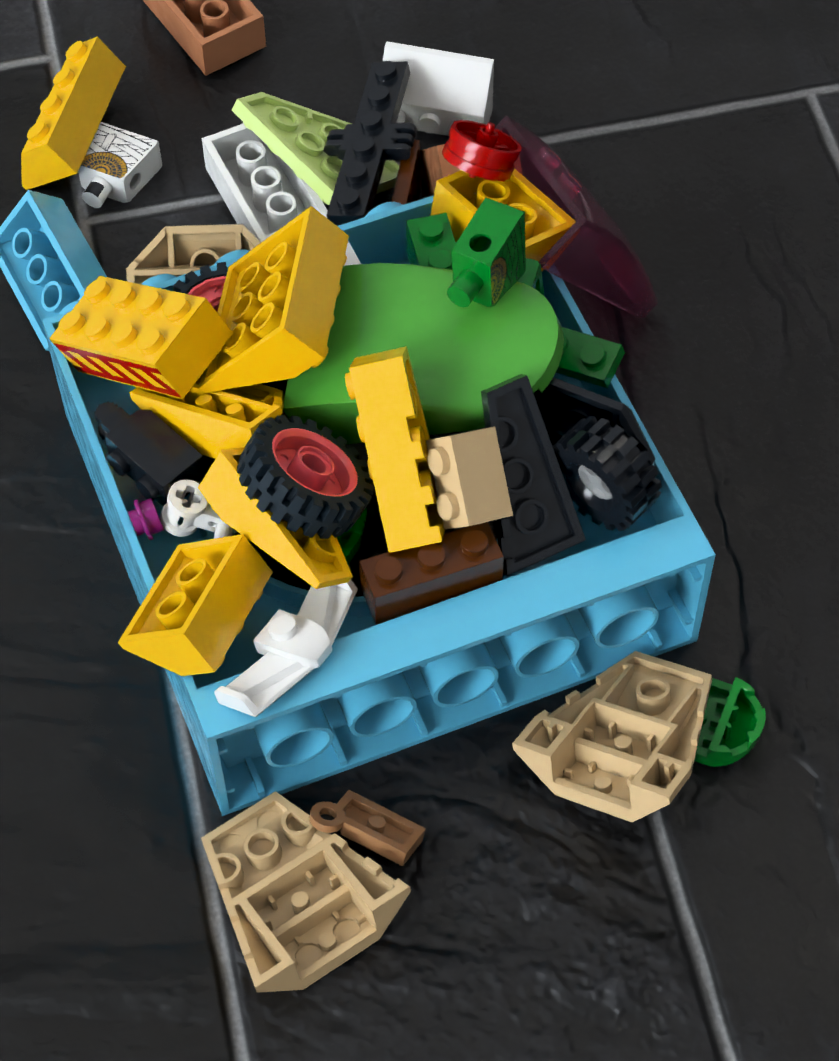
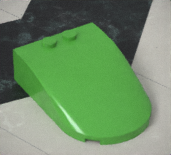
(449, 346)

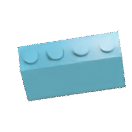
(45, 258)

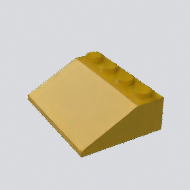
(280, 305)

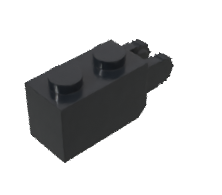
(147, 451)

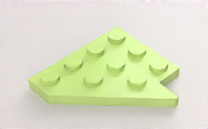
(299, 140)

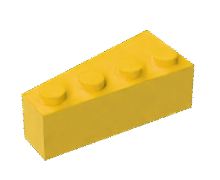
(396, 446)

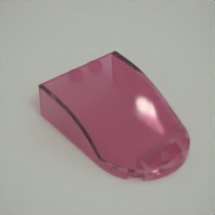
(594, 249)

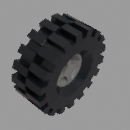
(607, 473)

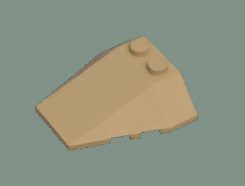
(623, 740)

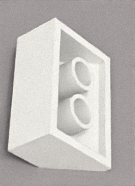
(443, 87)

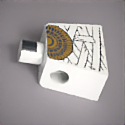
(117, 165)

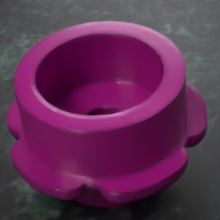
(145, 518)

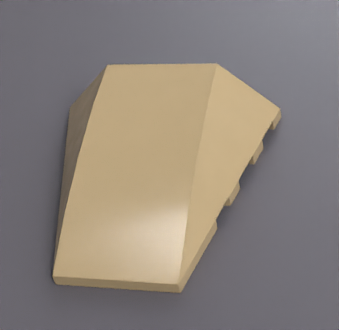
(297, 894)

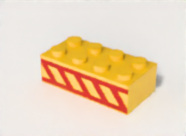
(141, 336)

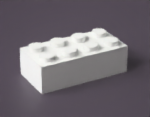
(256, 182)

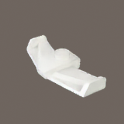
(290, 648)

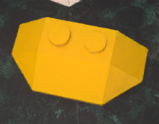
(214, 418)

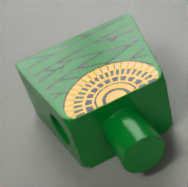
(488, 255)

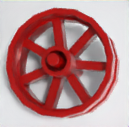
(481, 150)

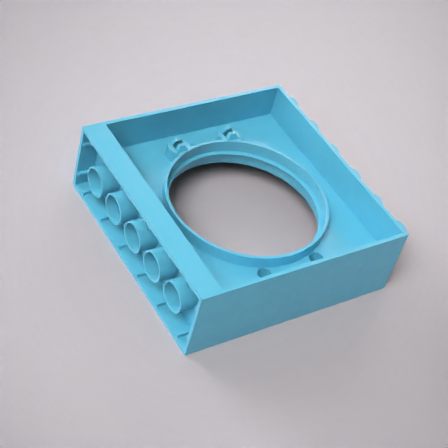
(437, 664)

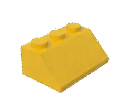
(463, 195)
(198, 605)

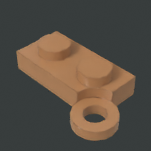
(369, 826)

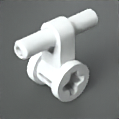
(195, 511)

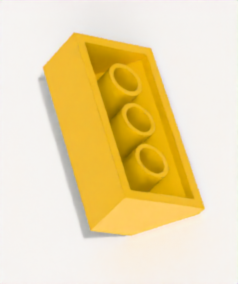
(70, 113)

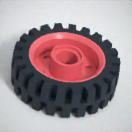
(305, 476)

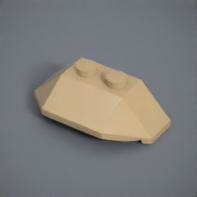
(187, 248)

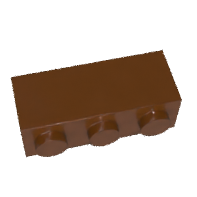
(430, 573)

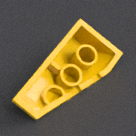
(312, 559)

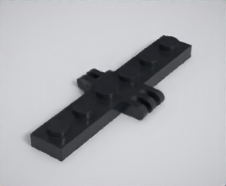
(370, 142)

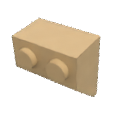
(469, 478)

